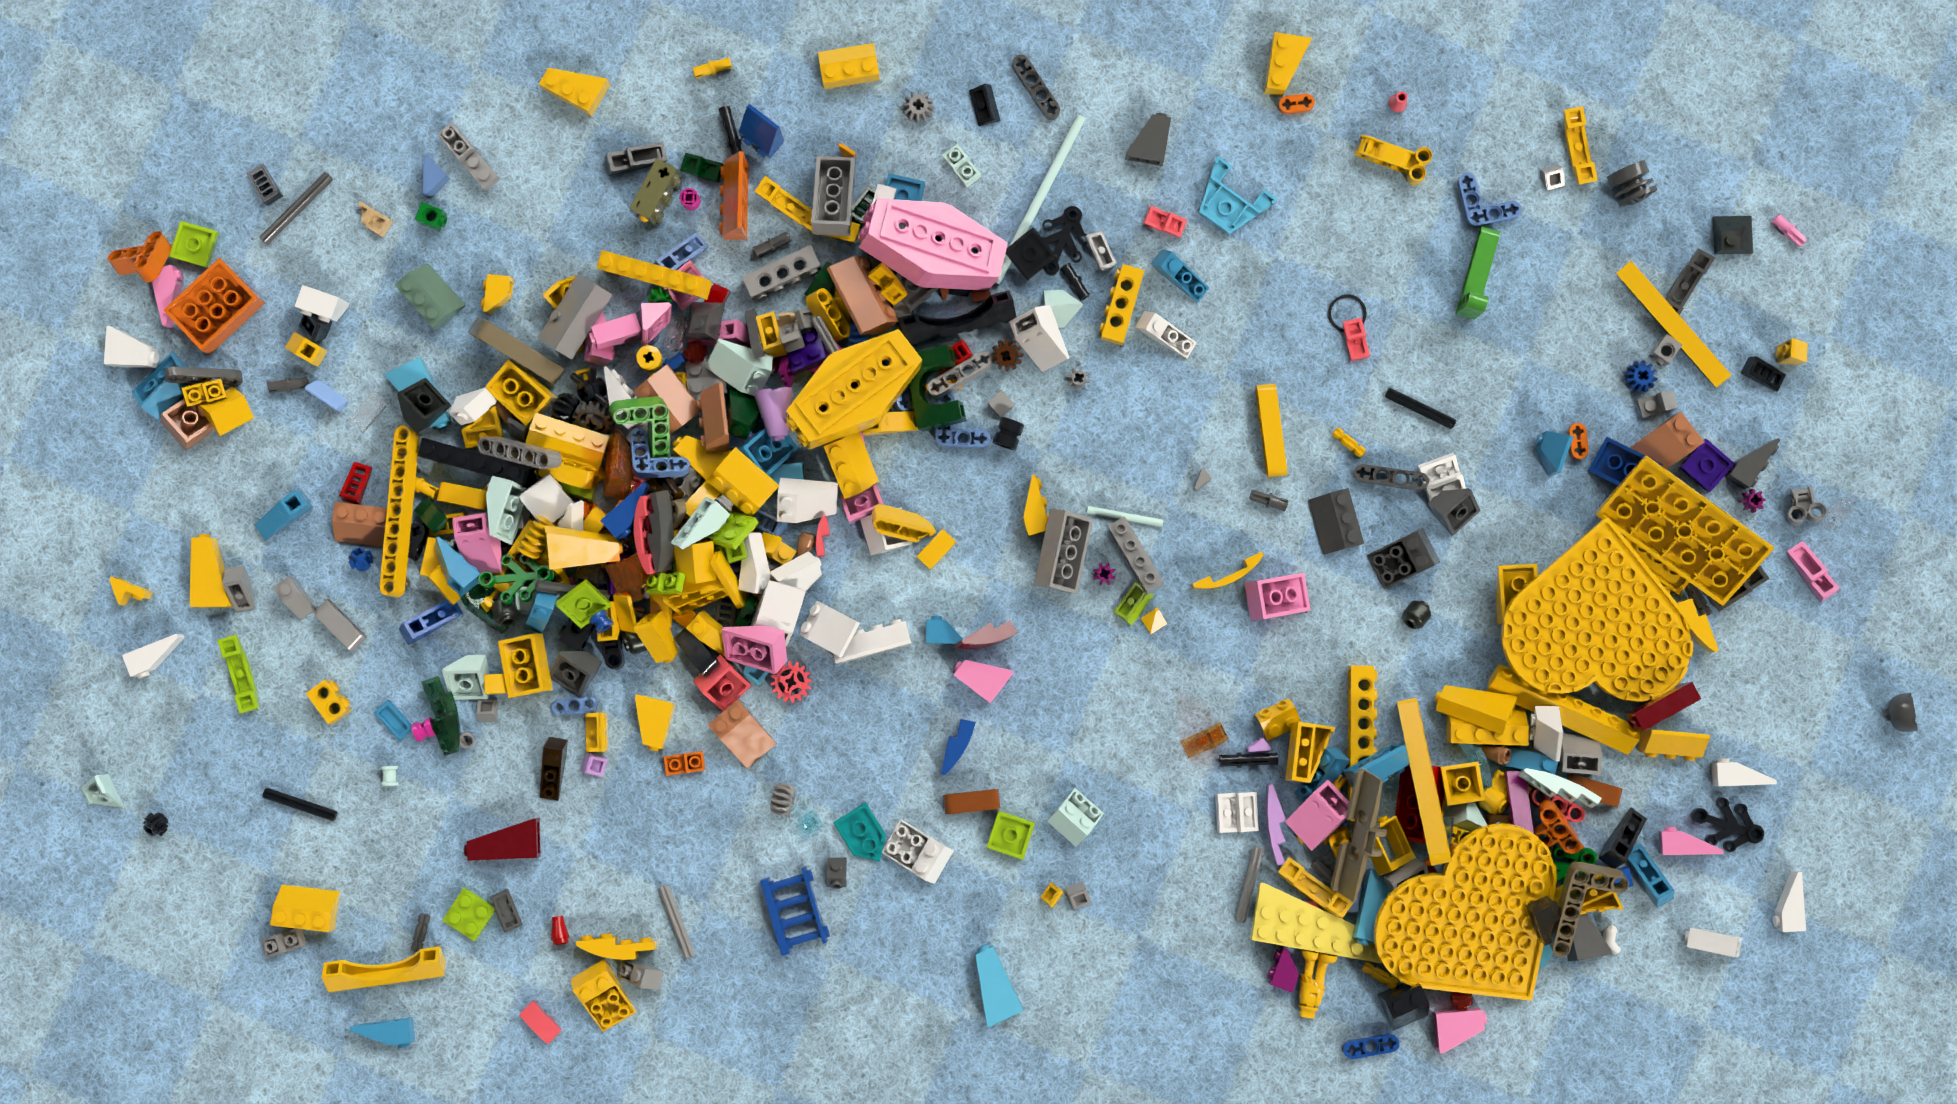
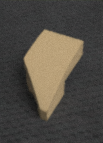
(374, 220)

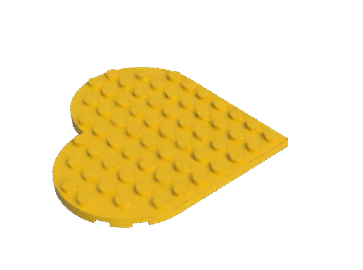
(1598, 621)
(1471, 921)

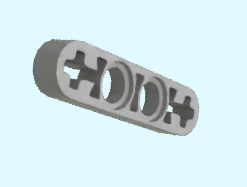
(957, 372)

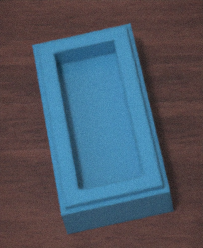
(393, 720)

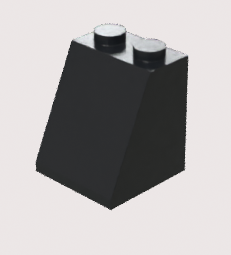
(1404, 1004)

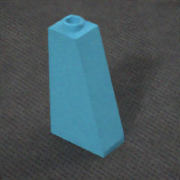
(410, 374)
(1371, 899)
(997, 991)

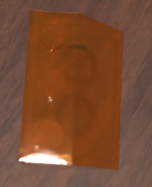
(618, 468)

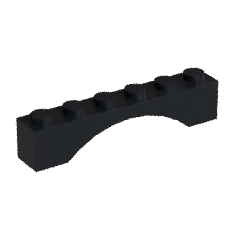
(994, 310)
(475, 462)

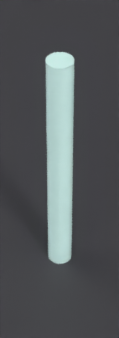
(1129, 517)

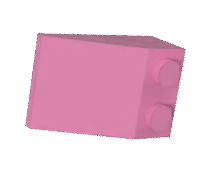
(1277, 596)
(755, 647)

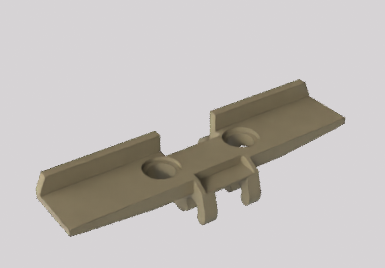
(1364, 809)

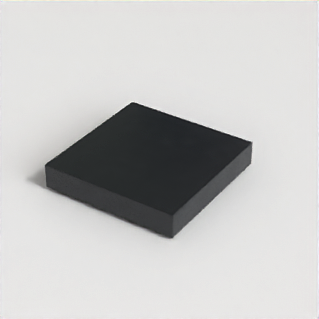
(1030, 254)

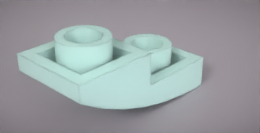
(961, 165)

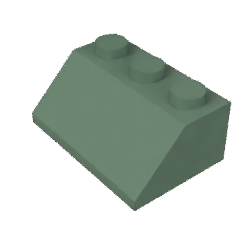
(430, 295)

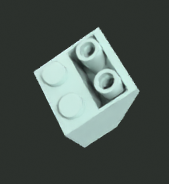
(1075, 817)

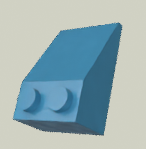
(767, 453)

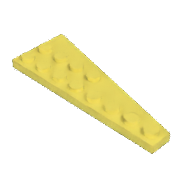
(1299, 925)

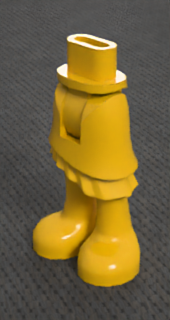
(1311, 989)

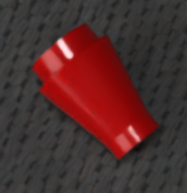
(559, 931)

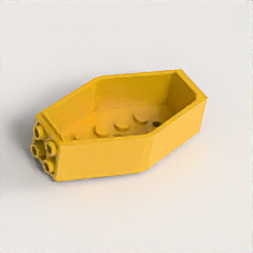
(850, 408)

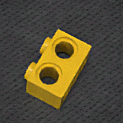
(325, 705)

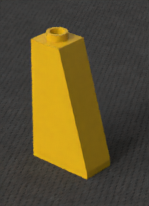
(579, 548)
(207, 574)
(1477, 707)

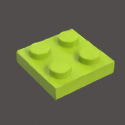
(194, 244)
(733, 531)
(582, 603)
(1010, 835)
(469, 914)

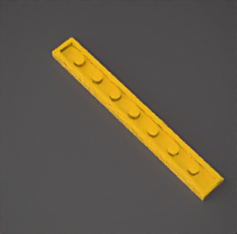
(1673, 323)

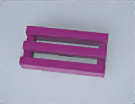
(787, 375)

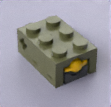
(656, 193)

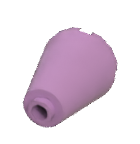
(773, 409)

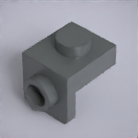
(836, 872)

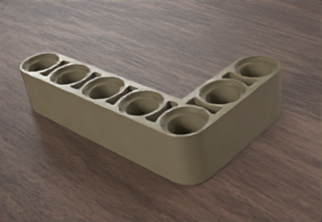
(516, 350)
(1576, 900)

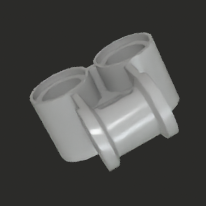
(1803, 503)

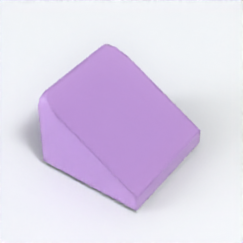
(1259, 745)
(594, 764)

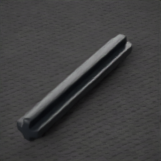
(1420, 408)
(299, 804)

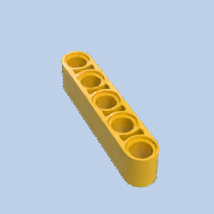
(1271, 430)

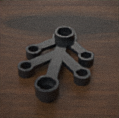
(1064, 236)
(1731, 825)

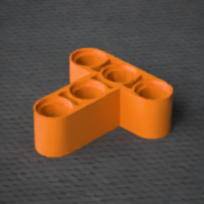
(144, 259)
(1555, 835)

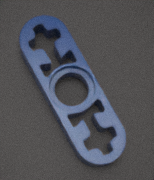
(1357, 1053)

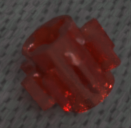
(695, 351)
(1461, 1000)

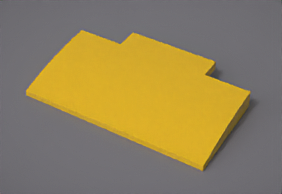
(1683, 533)

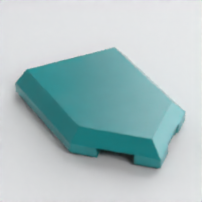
(862, 833)

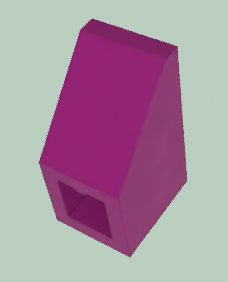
(1284, 973)

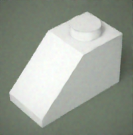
(471, 406)

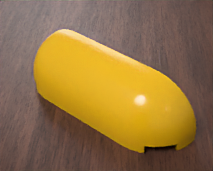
(900, 523)

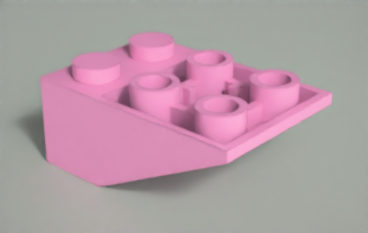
(476, 544)
(1319, 815)

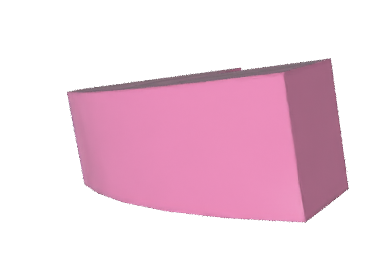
(1812, 571)

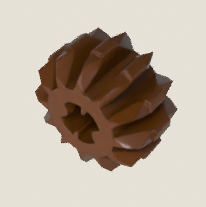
(1006, 346)

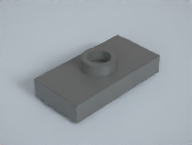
(506, 910)

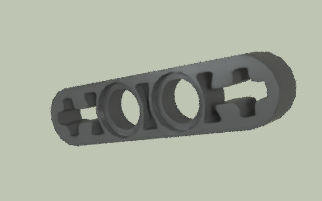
(1039, 85)
(754, 334)
(195, 375)
(1391, 474)

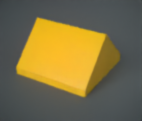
(227, 412)
(695, 562)

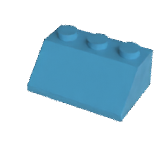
(155, 393)
(1382, 764)

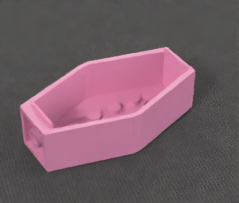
(920, 257)

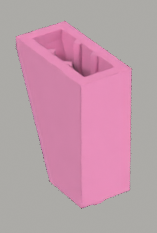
(616, 332)
(982, 678)
(1456, 1026)

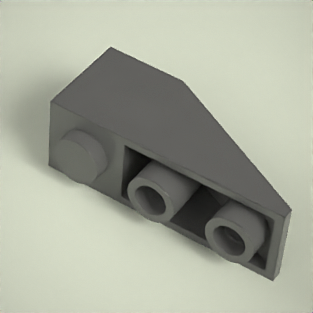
(1747, 468)

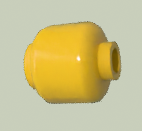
(1494, 802)

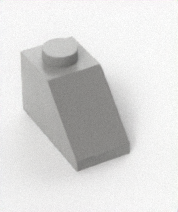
(239, 588)
(294, 597)

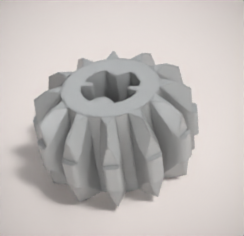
(911, 105)
(783, 799)

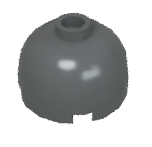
(1902, 713)

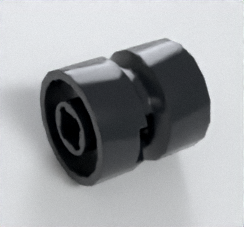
(1008, 433)

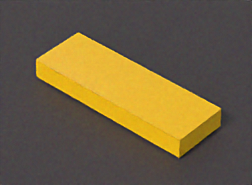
(728, 579)

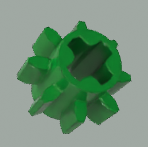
(659, 295)

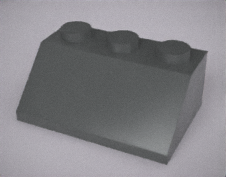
(1336, 521)

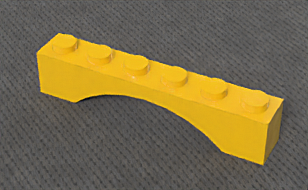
(654, 274)
(347, 975)

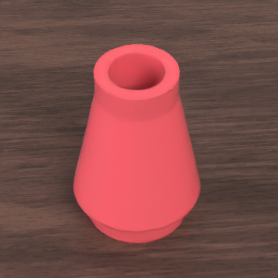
(1398, 105)

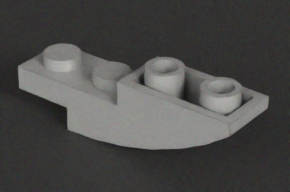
(468, 156)

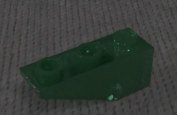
(472, 602)

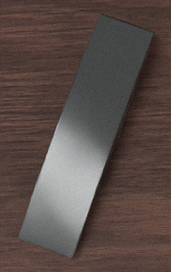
(662, 531)

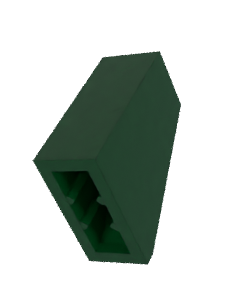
(741, 413)

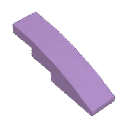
(1274, 816)

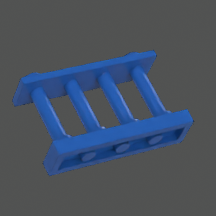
(780, 925)

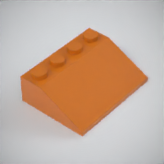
(734, 197)
(214, 306)

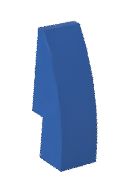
(957, 746)

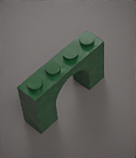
(927, 415)

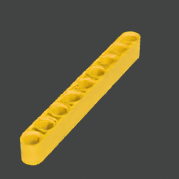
(395, 519)
(1424, 781)

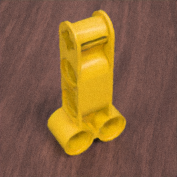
(1394, 157)

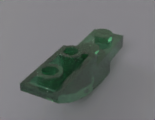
(446, 719)

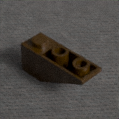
(553, 767)

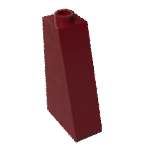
(1663, 706)
(508, 843)

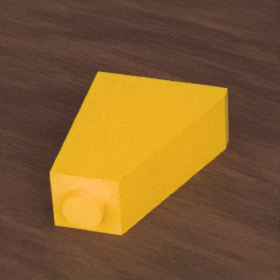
(699, 459)
(657, 637)
(654, 720)

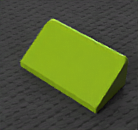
(1133, 604)

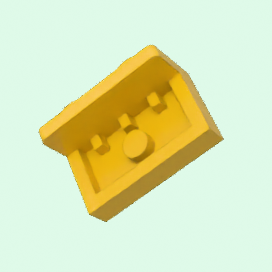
(1277, 719)

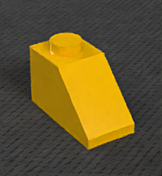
(770, 334)

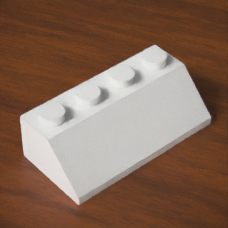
(876, 641)

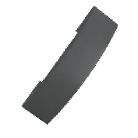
(1688, 279)

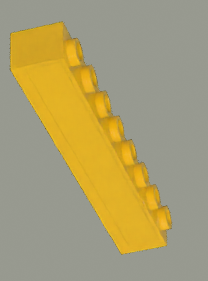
(1574, 712)

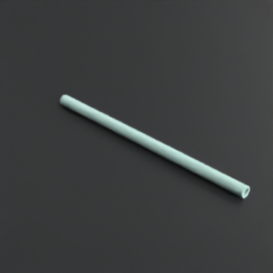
(1044, 188)

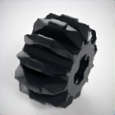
(564, 407)

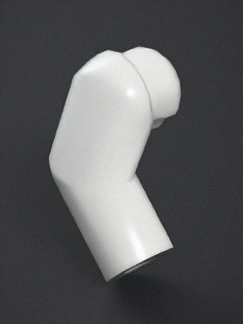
(1609, 936)

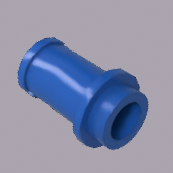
(675, 361)

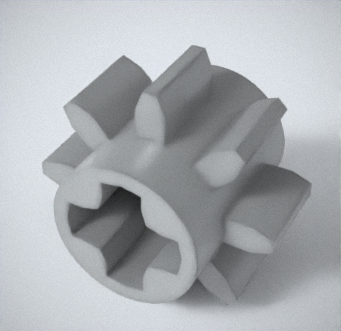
(1077, 384)

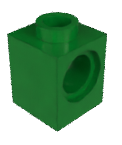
(425, 211)

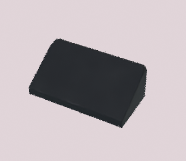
(984, 105)

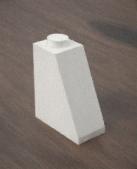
(128, 351)
(799, 572)
(1713, 942)

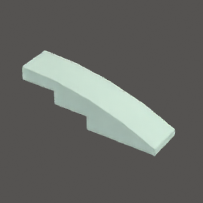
(1553, 785)

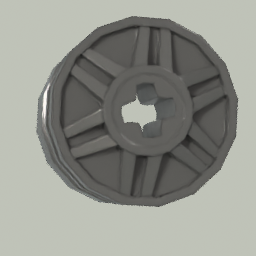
(1632, 183)

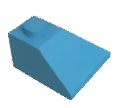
(1553, 450)

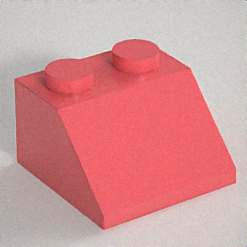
(723, 684)

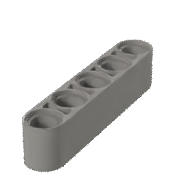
(519, 452)

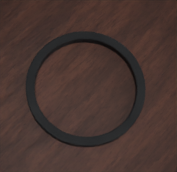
(1344, 296)

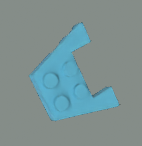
(1226, 207)

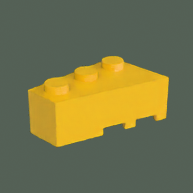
(1283, 61)

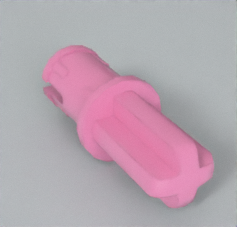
(1789, 230)

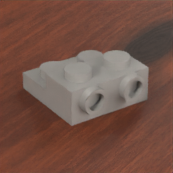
(701, 378)

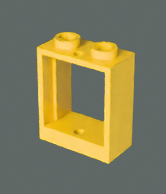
(1398, 843)

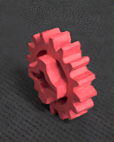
(783, 679)

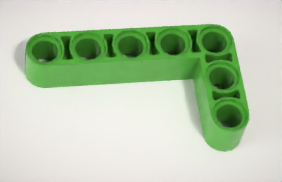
(1472, 301)
(649, 415)

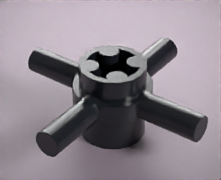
(592, 388)

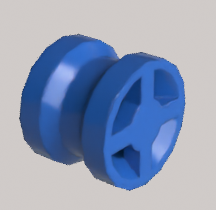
(601, 621)

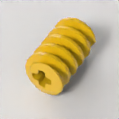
(644, 352)
(536, 541)

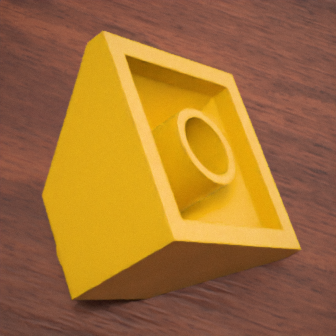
(1462, 783)

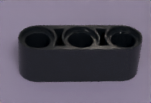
(697, 652)

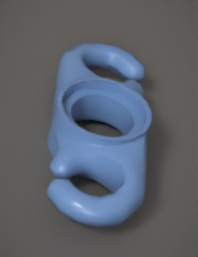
(565, 704)

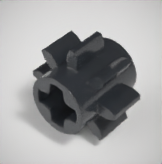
(155, 824)

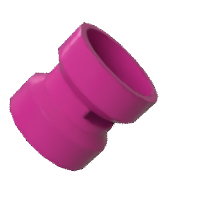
(690, 199)
(422, 730)

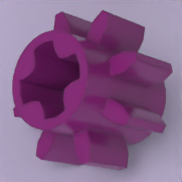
(1751, 505)
(1102, 579)

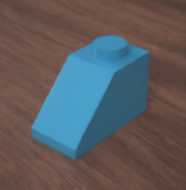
(941, 632)

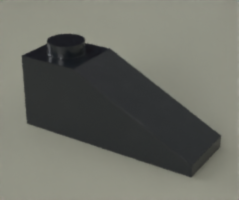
(1622, 839)

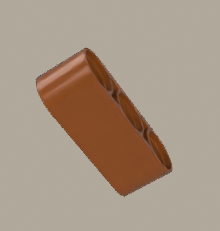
(1609, 794)
(971, 801)

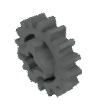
(593, 418)

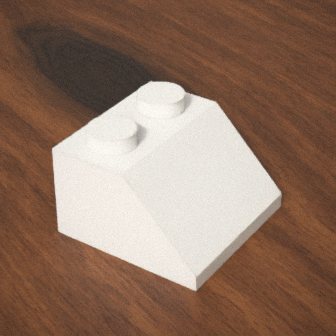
(321, 304)
(878, 542)
(1547, 731)

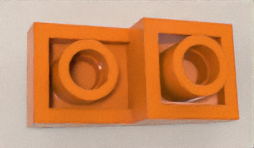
(684, 763)

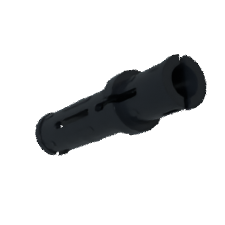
(733, 141)
(1248, 759)

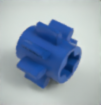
(360, 559)

